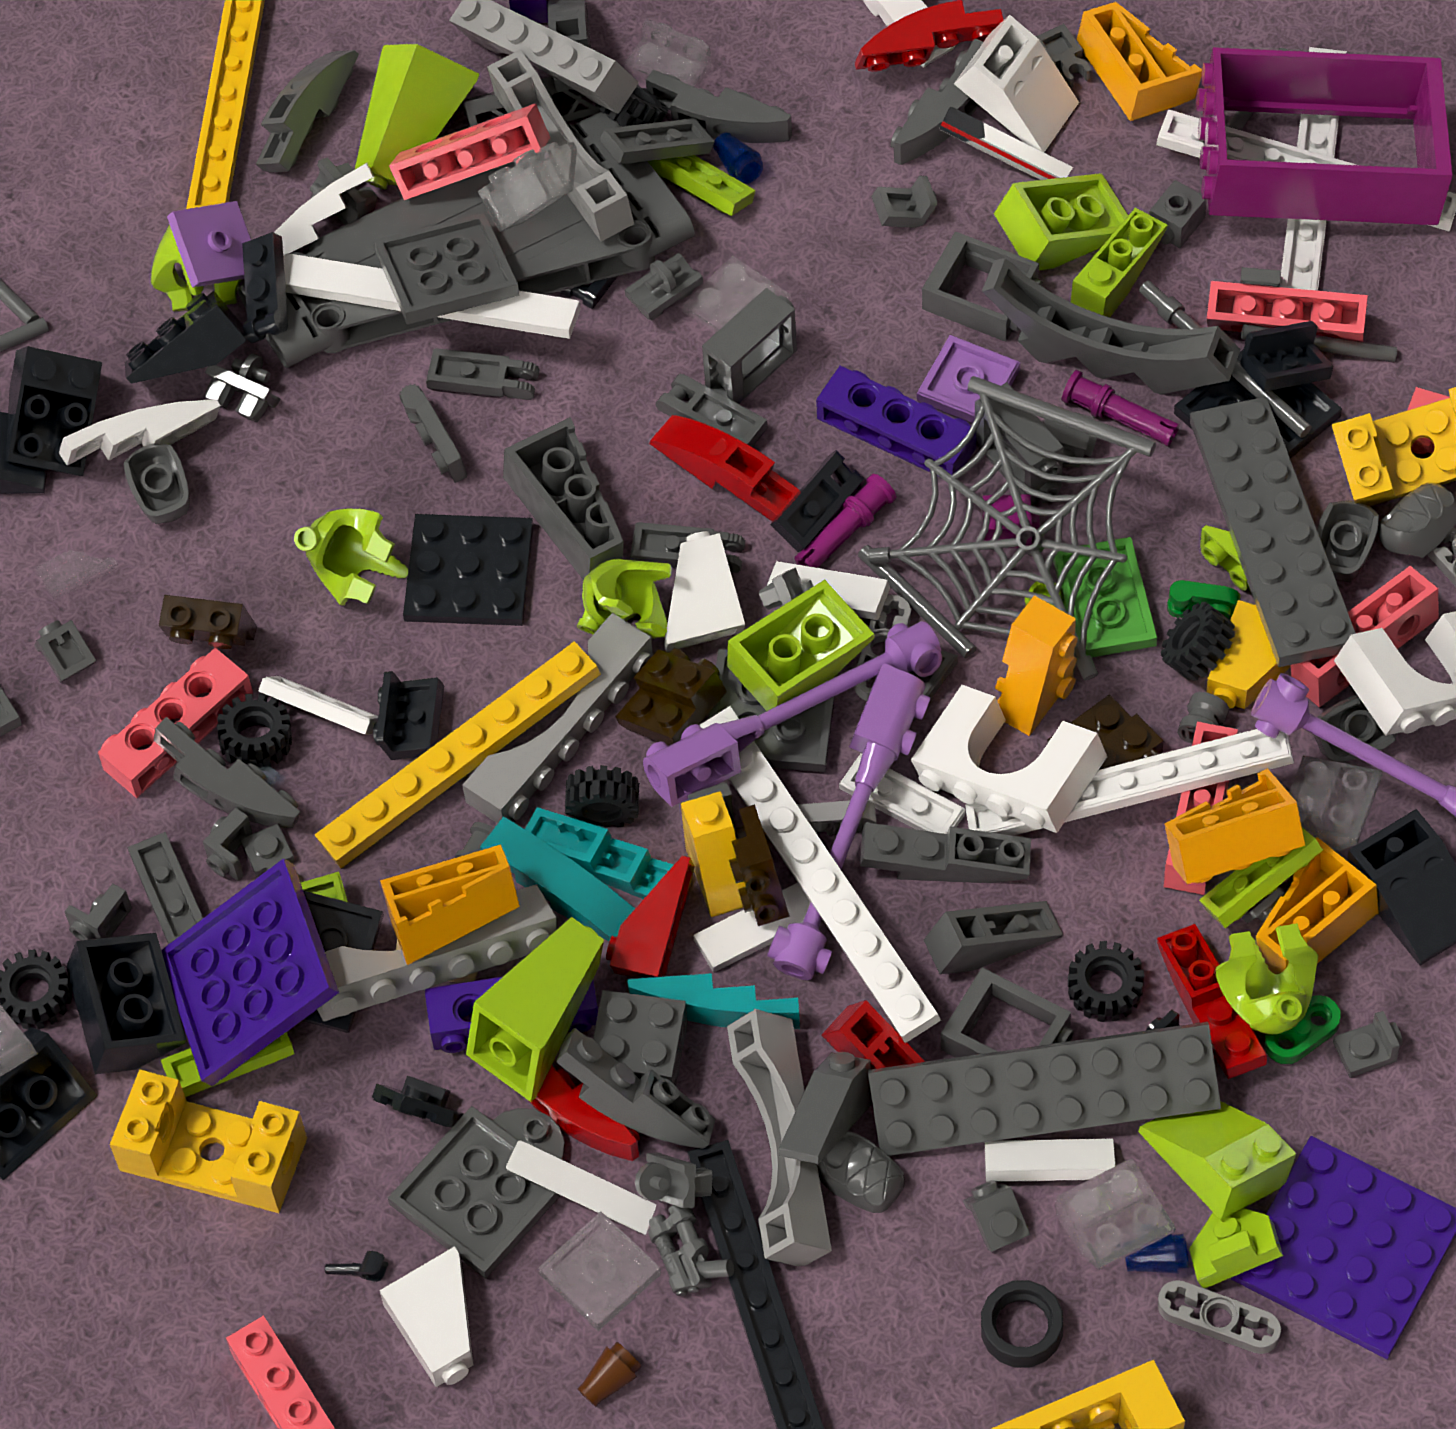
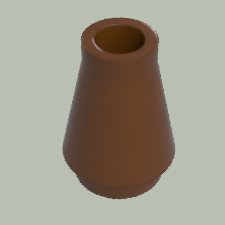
(609, 1374)

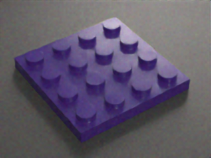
(248, 972)
(1352, 1247)

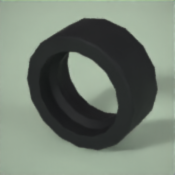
(1022, 1291)

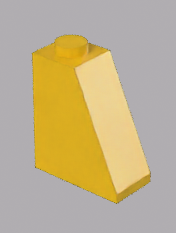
(1247, 662)
(709, 845)

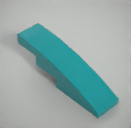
(593, 848)
(560, 879)
(711, 1004)

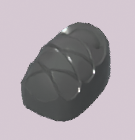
(158, 482)
(1419, 521)
(1347, 537)
(1353, 718)
(861, 1174)

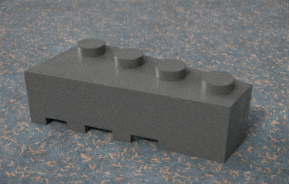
(564, 496)

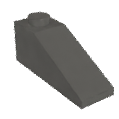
(988, 934)
(829, 1107)

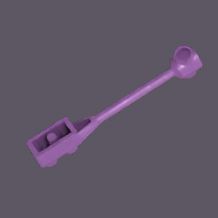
(1285, 708)
(881, 738)
(712, 753)

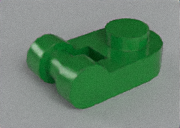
(1187, 593)

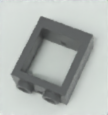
(979, 255)
(750, 346)
(1032, 430)
(978, 996)

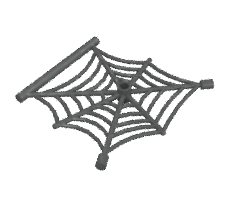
(987, 391)

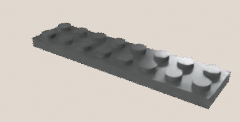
(1272, 531)
(1044, 1089)

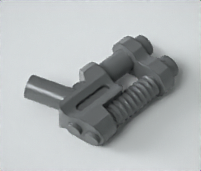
(688, 1266)

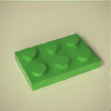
(1121, 610)

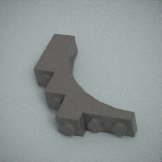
(1109, 347)

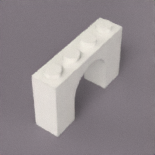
(1391, 688)
(1037, 794)

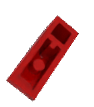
(651, 929)
(870, 1037)

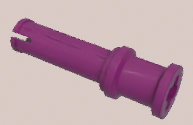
(1104, 401)
(857, 512)

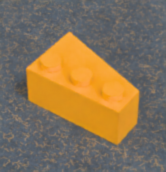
(1134, 64)
(1039, 664)
(1236, 831)
(448, 900)
(1327, 903)

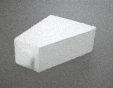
(703, 594)
(434, 1317)

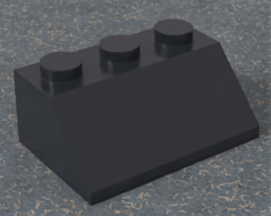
(124, 1001)
(38, 1100)

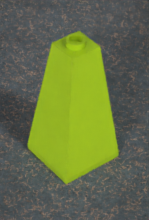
(409, 105)
(531, 1008)

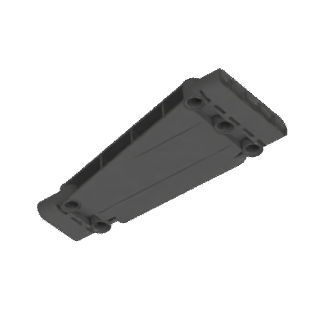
(544, 253)

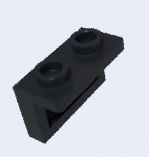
(1285, 357)
(408, 716)

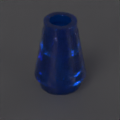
(738, 158)
(1162, 1256)

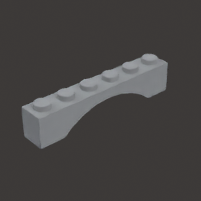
(561, 57)
(595, 189)
(510, 778)
(379, 976)
(768, 1060)

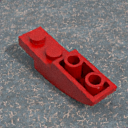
(915, 35)
(725, 460)
(1194, 976)
(581, 1121)

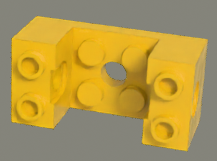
(1380, 454)
(165, 1134)
(1131, 1398)

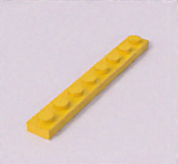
(226, 103)
(457, 754)

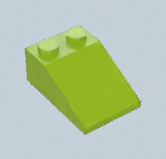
(1060, 217)
(797, 646)
(1222, 1155)

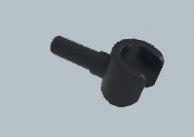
(371, 1269)

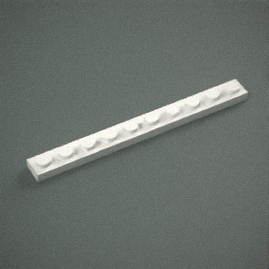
(830, 892)

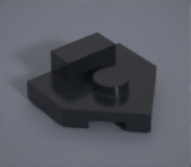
(419, 1100)

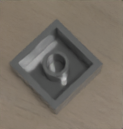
(643, 1032)

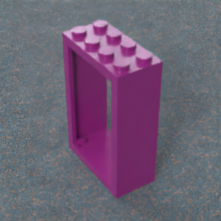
(1325, 86)

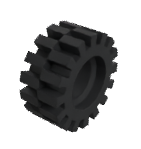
(639, 109)
(1197, 641)
(249, 714)
(602, 796)
(1105, 959)
(43, 1008)

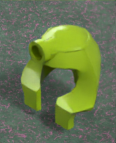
(166, 279)
(343, 546)
(626, 591)
(1266, 999)

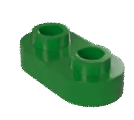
(1305, 1034)

